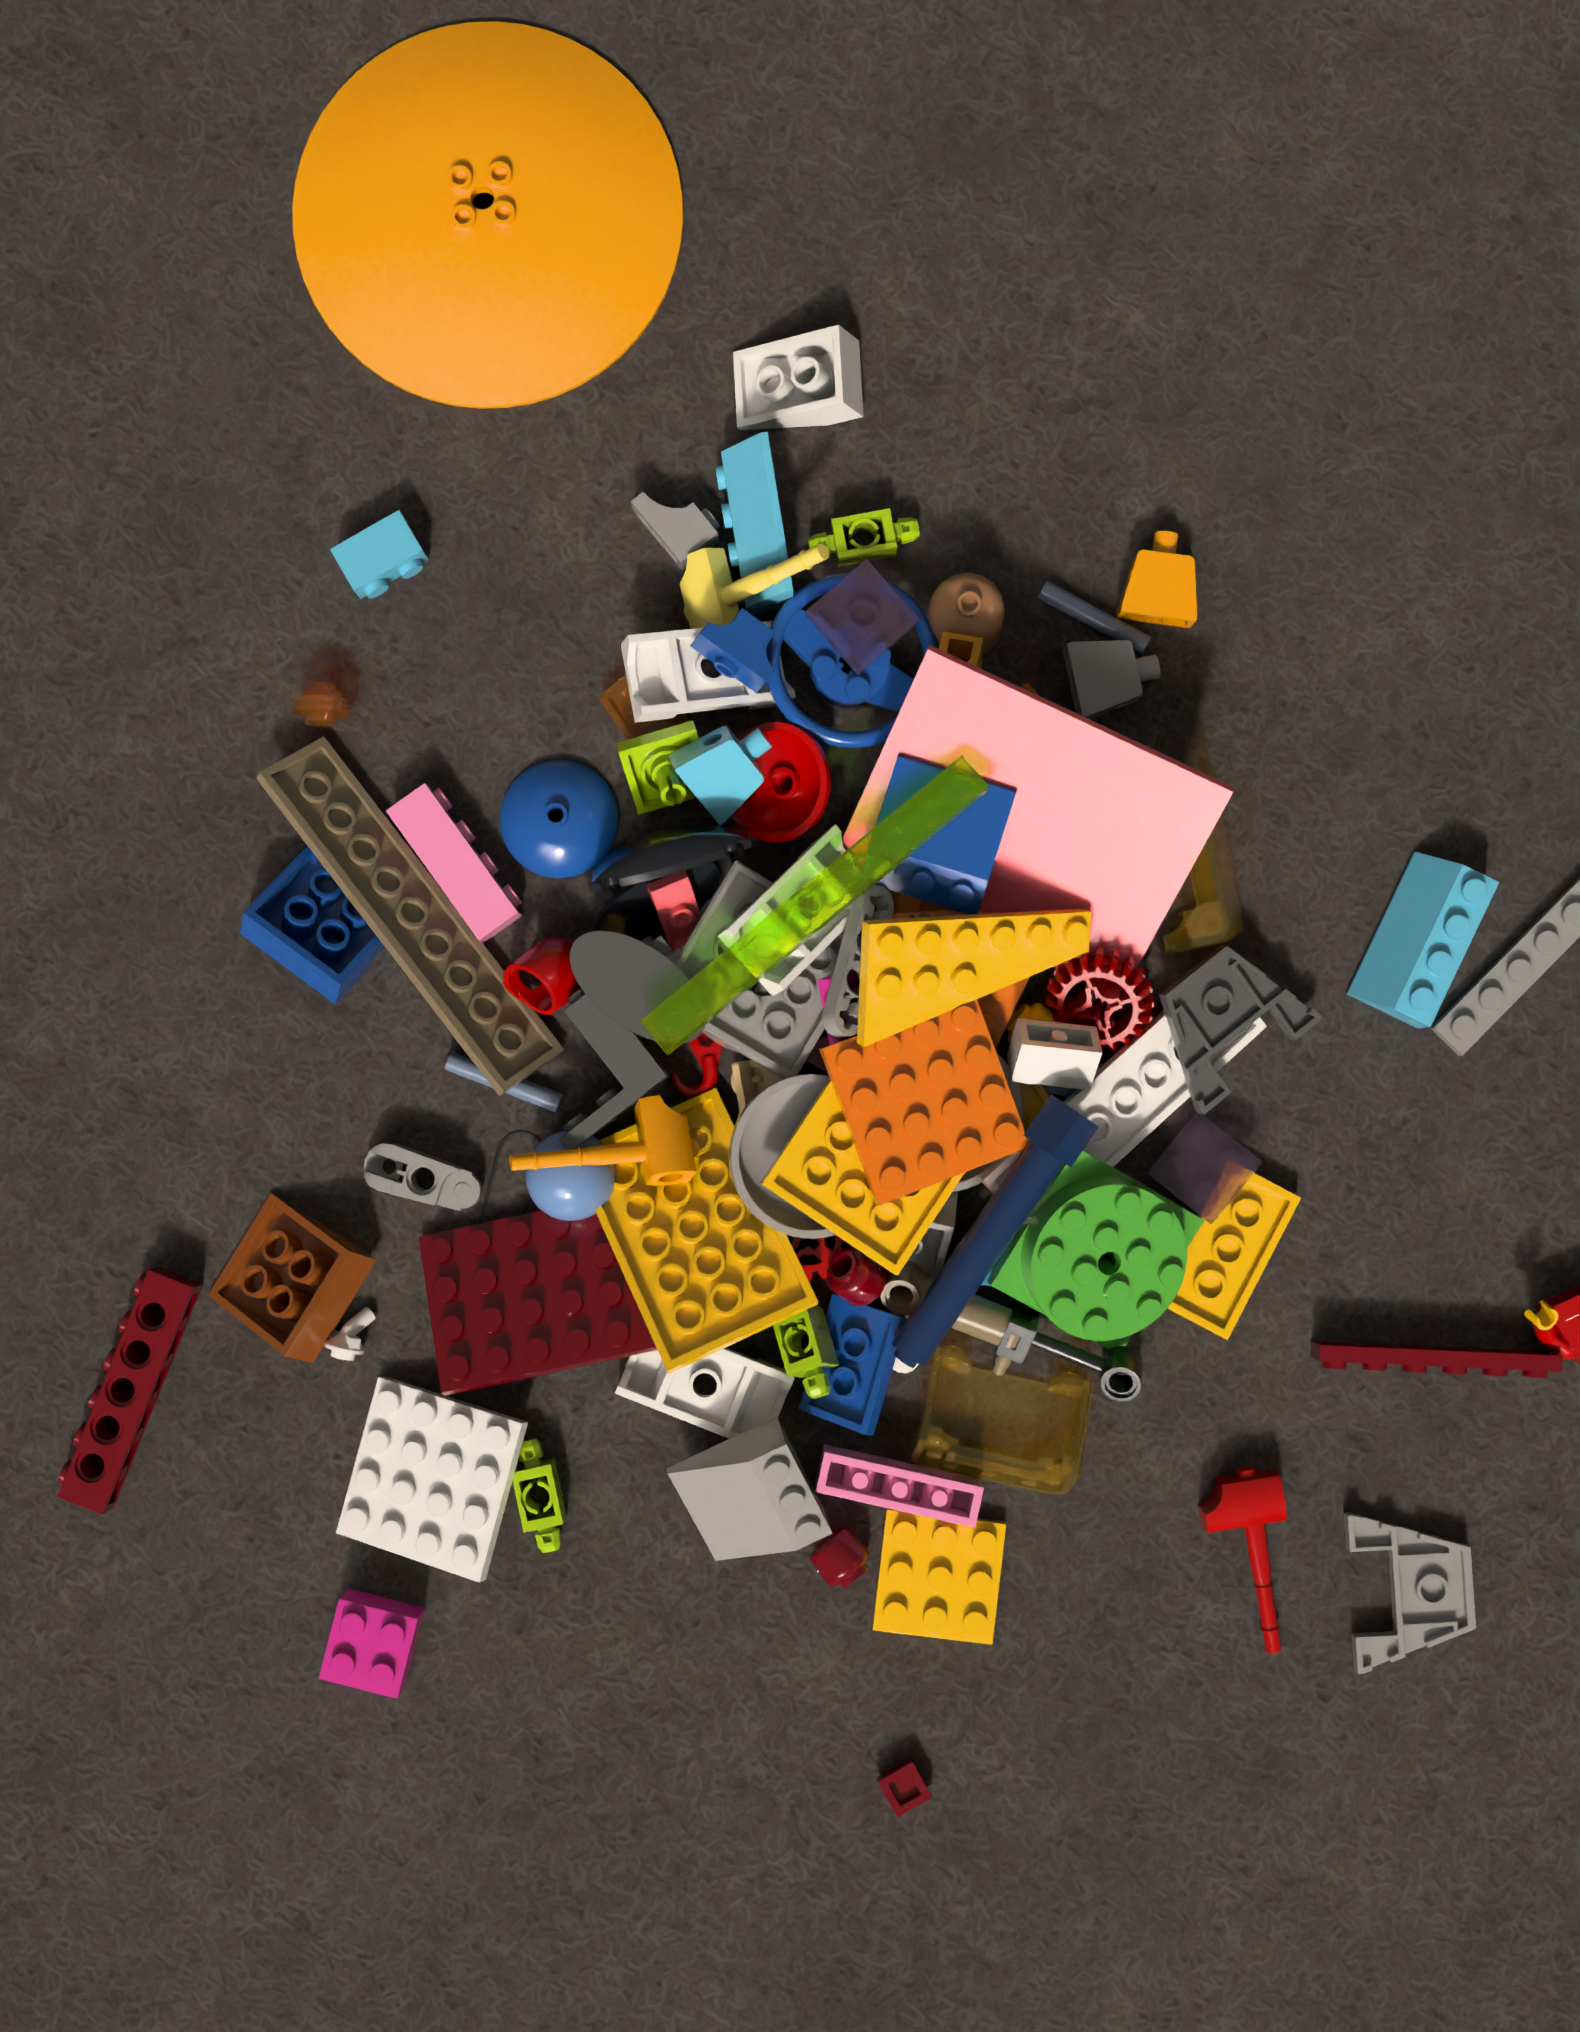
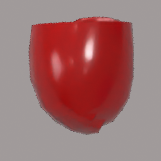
(551, 965)

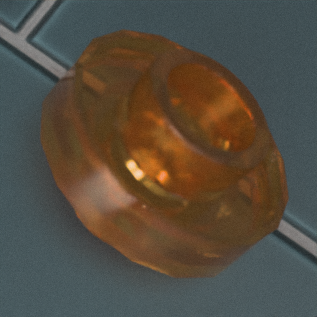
(322, 705)

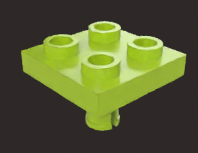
(650, 770)

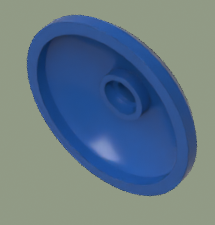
(574, 842)

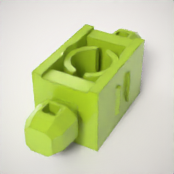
(904, 530)
(815, 1358)
(548, 1535)

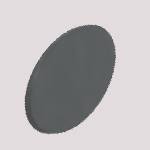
(624, 977)

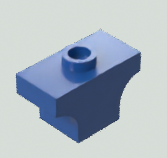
(738, 649)

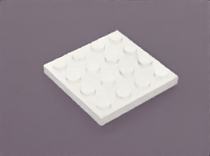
(432, 1478)

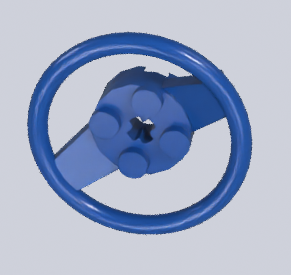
(877, 685)

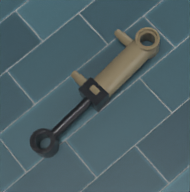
(1015, 1331)

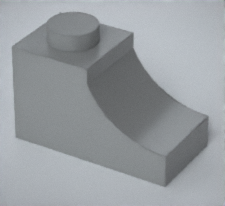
(677, 529)

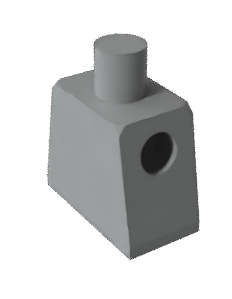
(1106, 675)

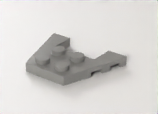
(1428, 1590)

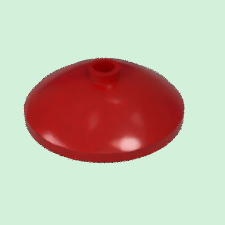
(782, 813)

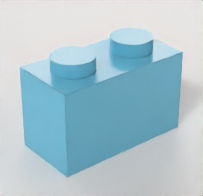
(380, 556)

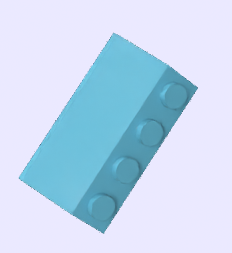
(755, 518)
(1422, 939)

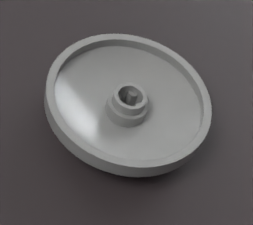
(758, 1140)

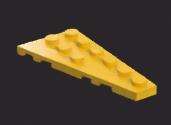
(941, 962)

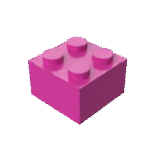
(372, 1643)

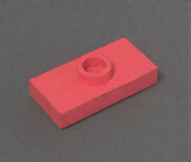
(675, 907)

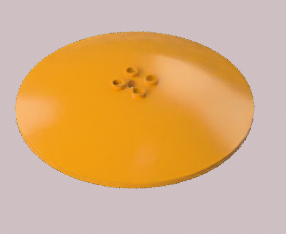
(503, 296)

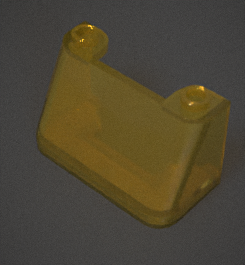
(1218, 911)
(1002, 1425)

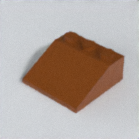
(291, 1279)

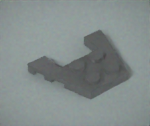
(1216, 1005)

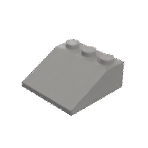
(751, 1495)

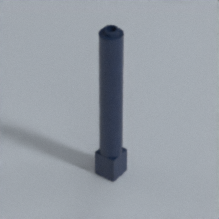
(1055, 1139)

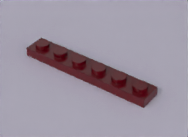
(1451, 1359)

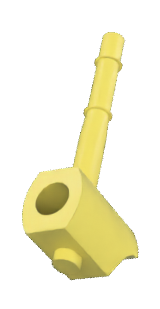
(713, 596)

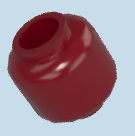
(856, 1277)
(840, 1557)

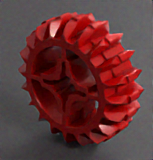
(1126, 988)

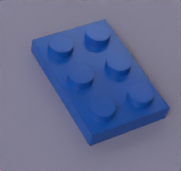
(865, 1365)

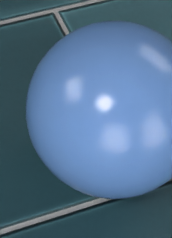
(570, 1191)

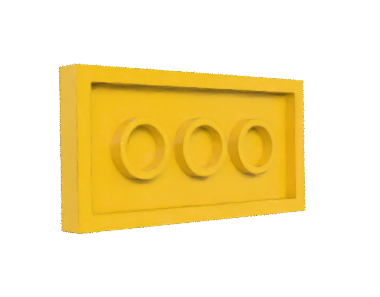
(1232, 1254)

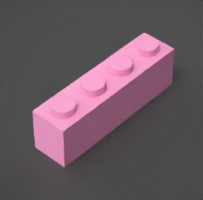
(454, 862)

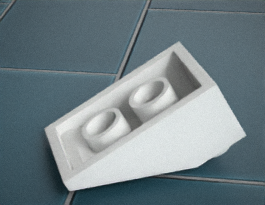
(799, 381)

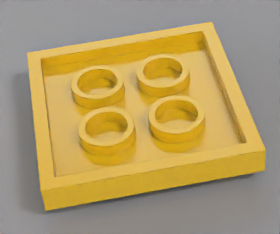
(939, 1577)

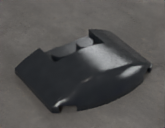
(668, 852)

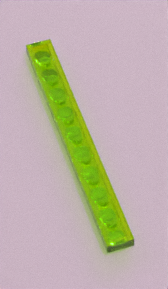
(814, 905)

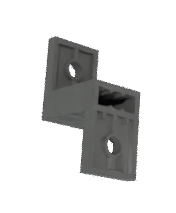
(622, 1053)

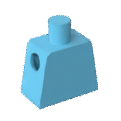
(722, 769)

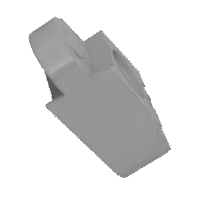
(452, 1187)

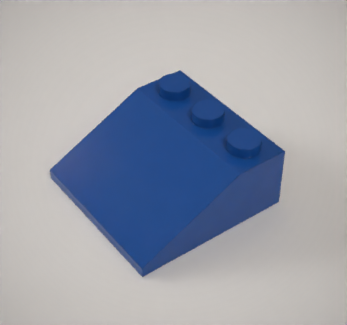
(959, 859)
(312, 928)

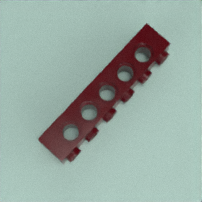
(79, 1480)

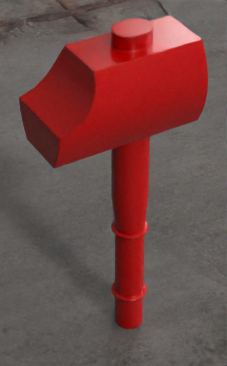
(1250, 1502)

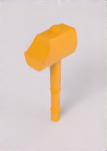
(662, 1148)

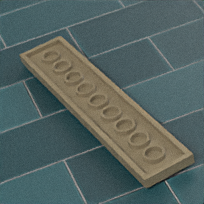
(409, 914)

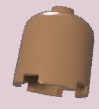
(967, 606)

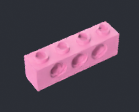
(899, 1485)

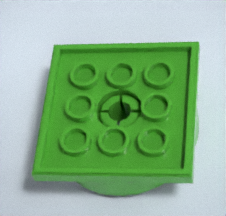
(1074, 1223)

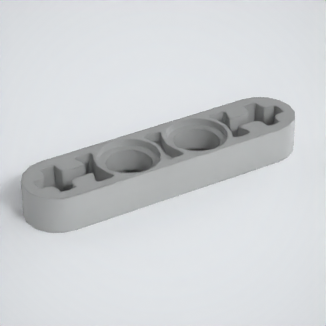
(849, 958)

